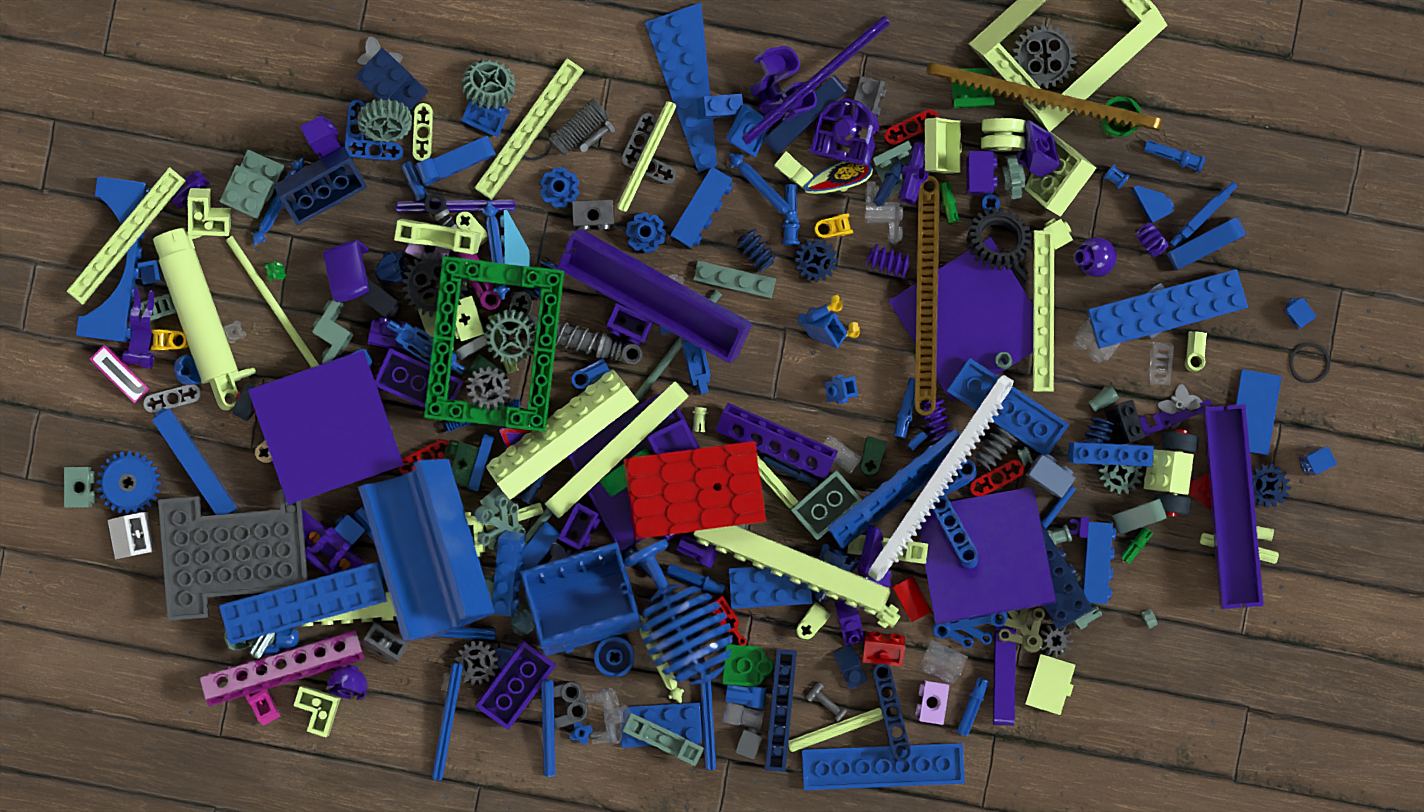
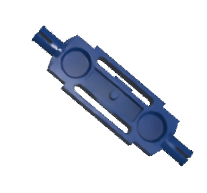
(1203, 214)
(408, 335)

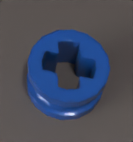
(991, 196)

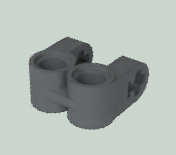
(570, 702)

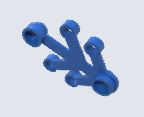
(968, 626)

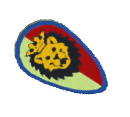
(838, 177)

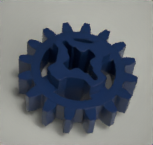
(820, 269)
(1275, 493)

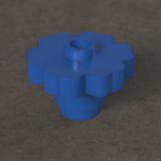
(551, 181)
(641, 223)

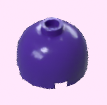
(348, 682)

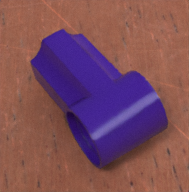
(703, 554)

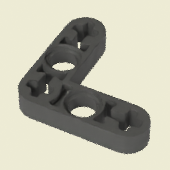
(665, 168)

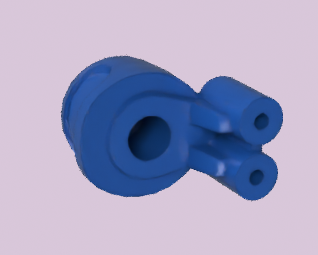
(283, 639)

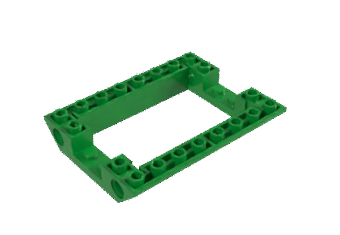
(529, 418)

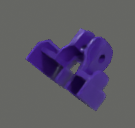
(778, 65)

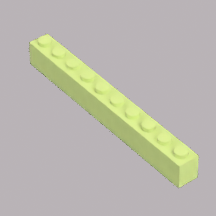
(797, 567)

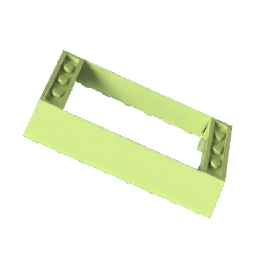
(989, 49)

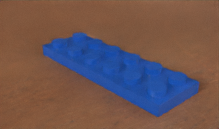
(1019, 413)

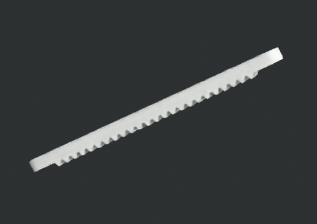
(941, 478)

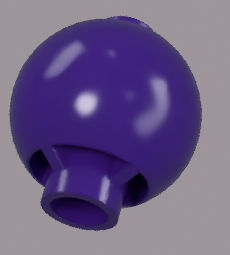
(1096, 257)

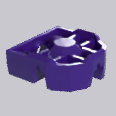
(839, 112)

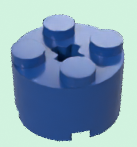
(603, 654)

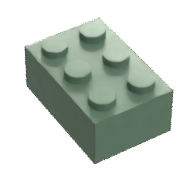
(826, 504)

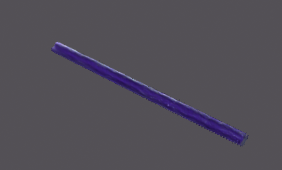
(817, 79)

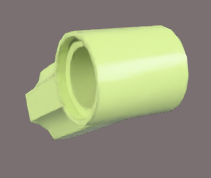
(1196, 349)

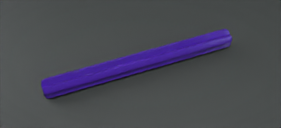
(455, 206)

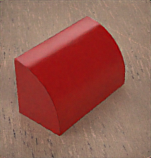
(911, 599)

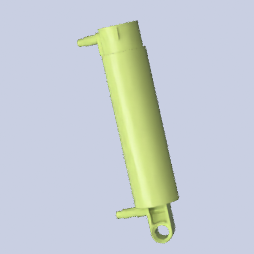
(198, 315)

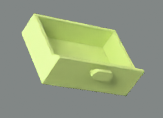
(942, 145)
(1051, 684)

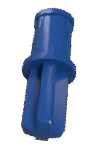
(414, 181)

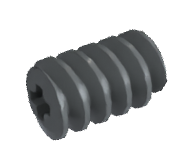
(994, 447)

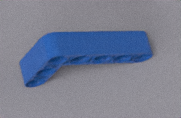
(948, 513)

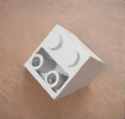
(131, 535)

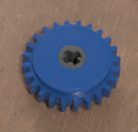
(123, 469)

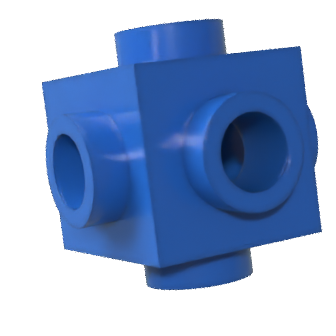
(837, 390)

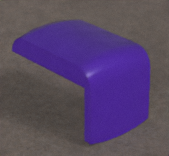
(346, 270)

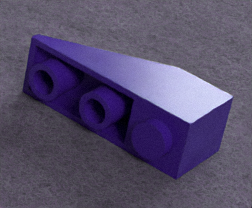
(870, 552)

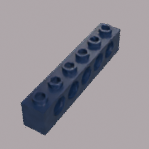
(780, 710)

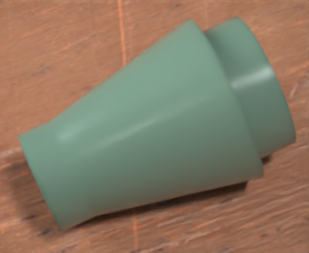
(1104, 398)

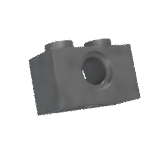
(581, 211)

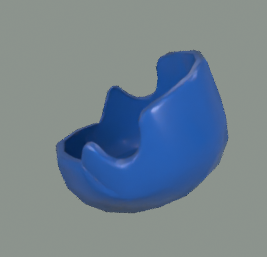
(186, 370)

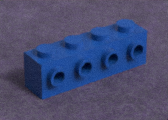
(507, 573)

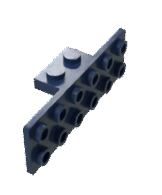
(1069, 597)

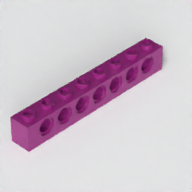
(276, 677)

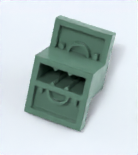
(252, 184)
(332, 332)

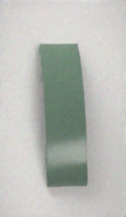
(663, 739)

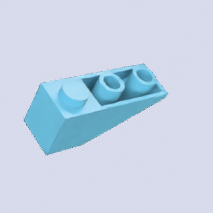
(515, 248)

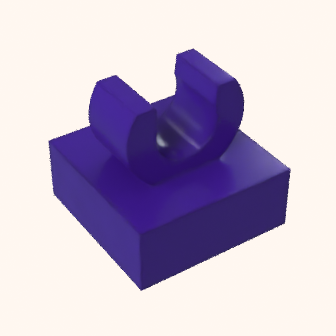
(1082, 526)

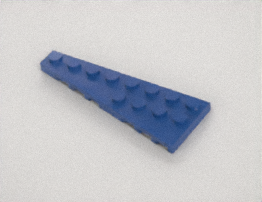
(683, 61)

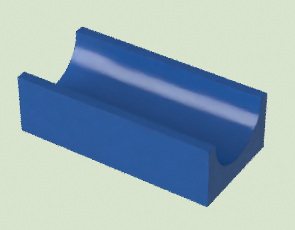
(426, 551)

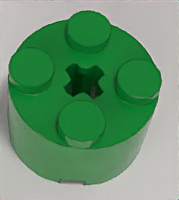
(1118, 131)

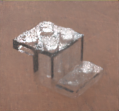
(885, 215)

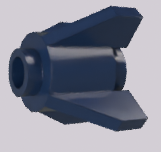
(391, 268)

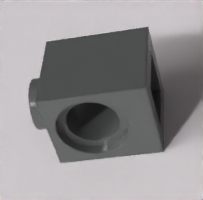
(749, 743)

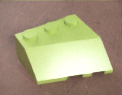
(1062, 185)

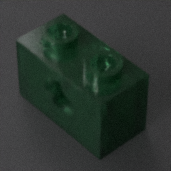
(462, 460)

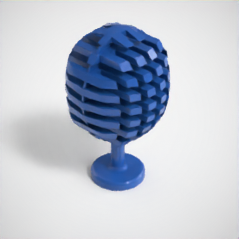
(681, 623)

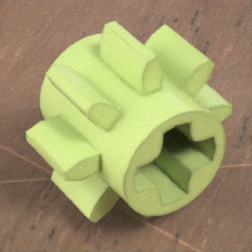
(888, 616)

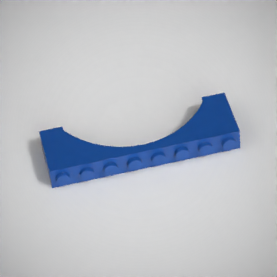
(112, 318)

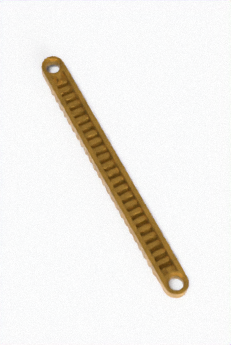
(1044, 96)
(927, 297)

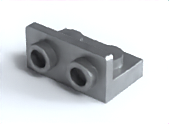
(869, 93)

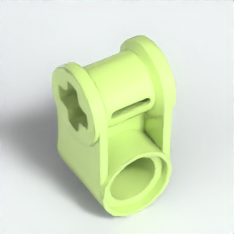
(473, 226)
(815, 618)

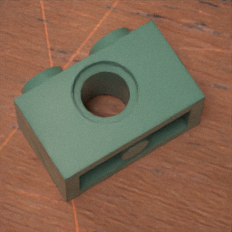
(72, 476)

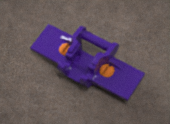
(329, 542)

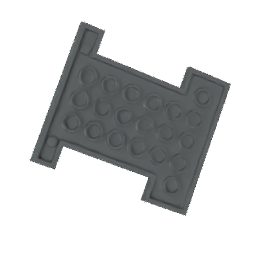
(227, 553)

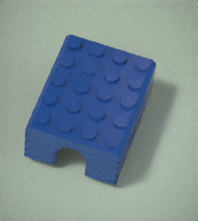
(581, 599)

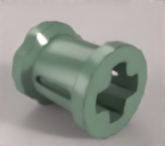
(1060, 535)

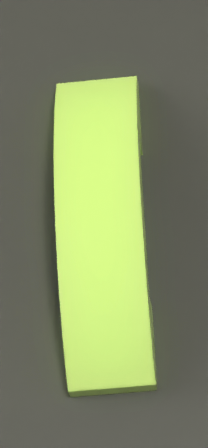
(915, 552)

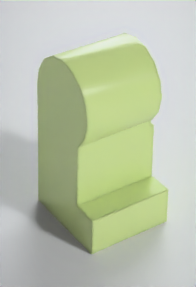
(793, 170)

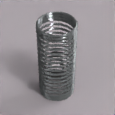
(592, 104)

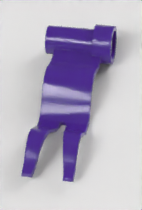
(141, 334)

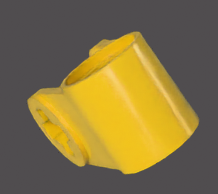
(834, 226)
(166, 340)

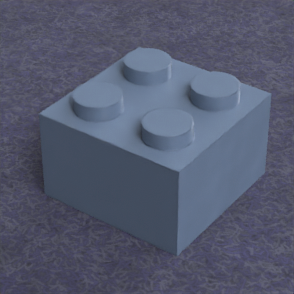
(1050, 475)

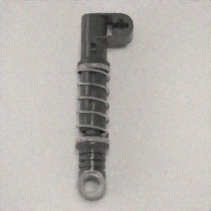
(578, 338)

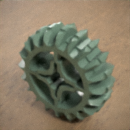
(490, 89)
(384, 120)
(500, 349)

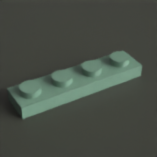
(734, 279)

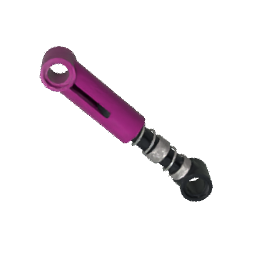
(442, 215)

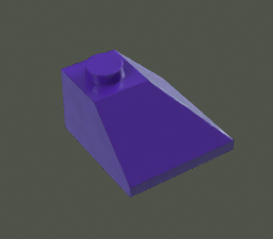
(1040, 150)

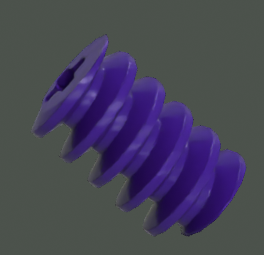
(888, 261)
(936, 420)

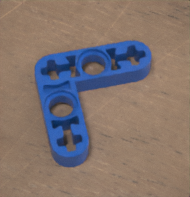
(360, 140)

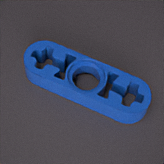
(481, 462)

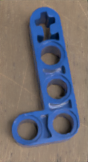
(455, 161)
(1206, 243)

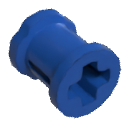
(1116, 176)

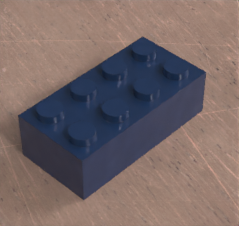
(320, 186)

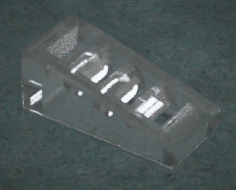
(1168, 363)

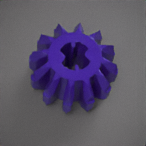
(1152, 239)

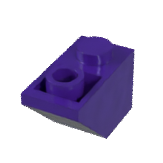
(849, 623)

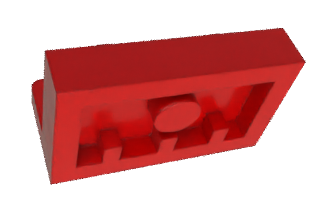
(884, 648)

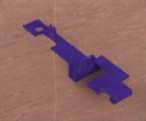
(1173, 418)

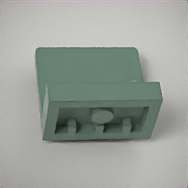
(884, 162)

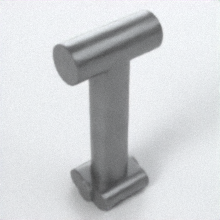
(607, 127)
(815, 693)

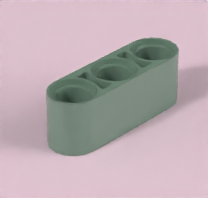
(1139, 516)

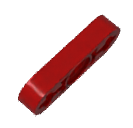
(895, 129)
(436, 445)
(986, 490)

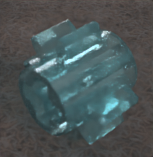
(522, 622)

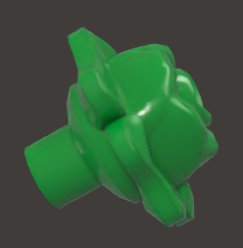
(274, 270)

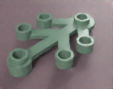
(485, 516)

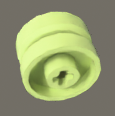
(1004, 135)

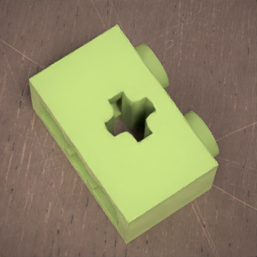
(474, 327)

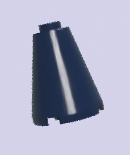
(837, 558)

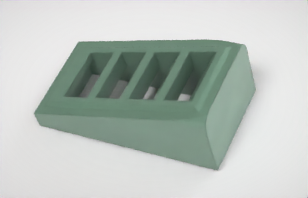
(156, 316)

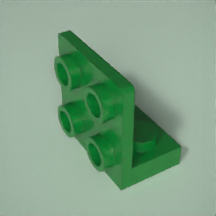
(968, 97)

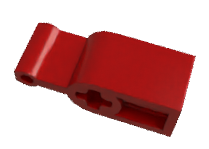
(729, 613)

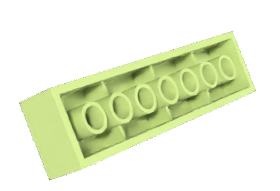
(564, 433)

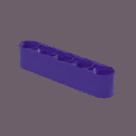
(1004, 679)

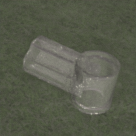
(738, 714)

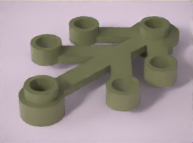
(1018, 621)

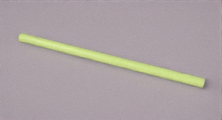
(272, 302)

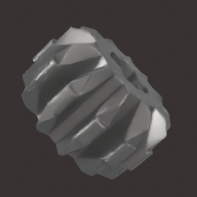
(1062, 638)

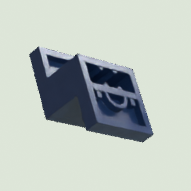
(390, 80)

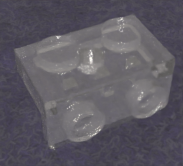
(943, 662)

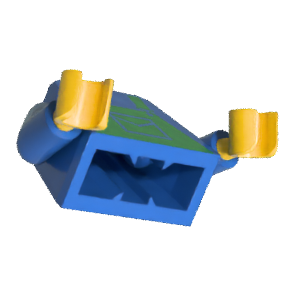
(825, 326)

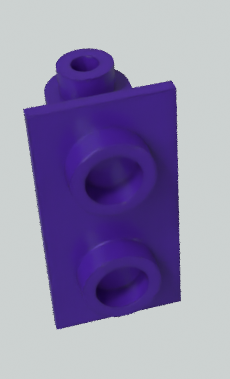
(195, 180)

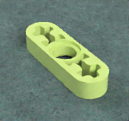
(417, 117)

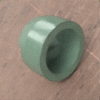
(1008, 358)

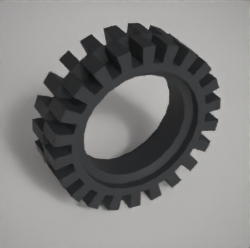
(995, 258)

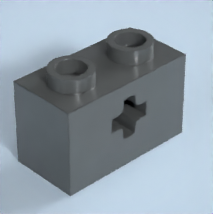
(384, 644)

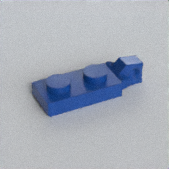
(697, 366)

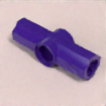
(913, 174)

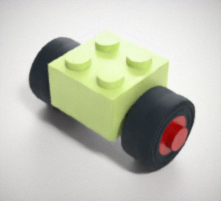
(1172, 471)

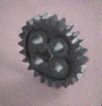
(1062, 55)

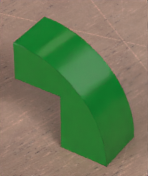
(616, 480)

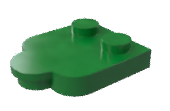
(746, 666)

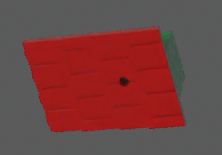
(694, 490)

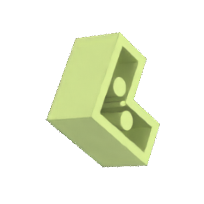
(204, 218)
(323, 707)

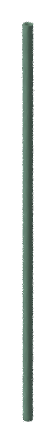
(638, 395)

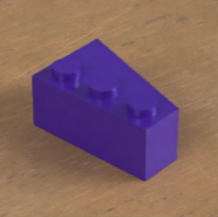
(321, 136)

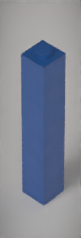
(194, 462)

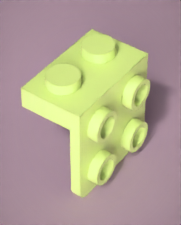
(478, 528)

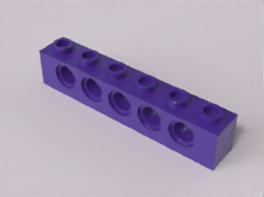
(772, 432)

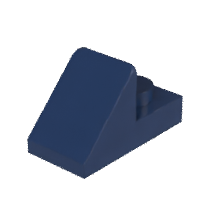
(850, 667)

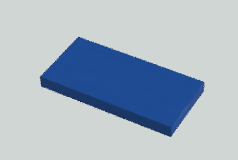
(1260, 395)

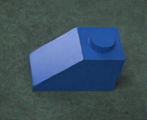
(1153, 203)

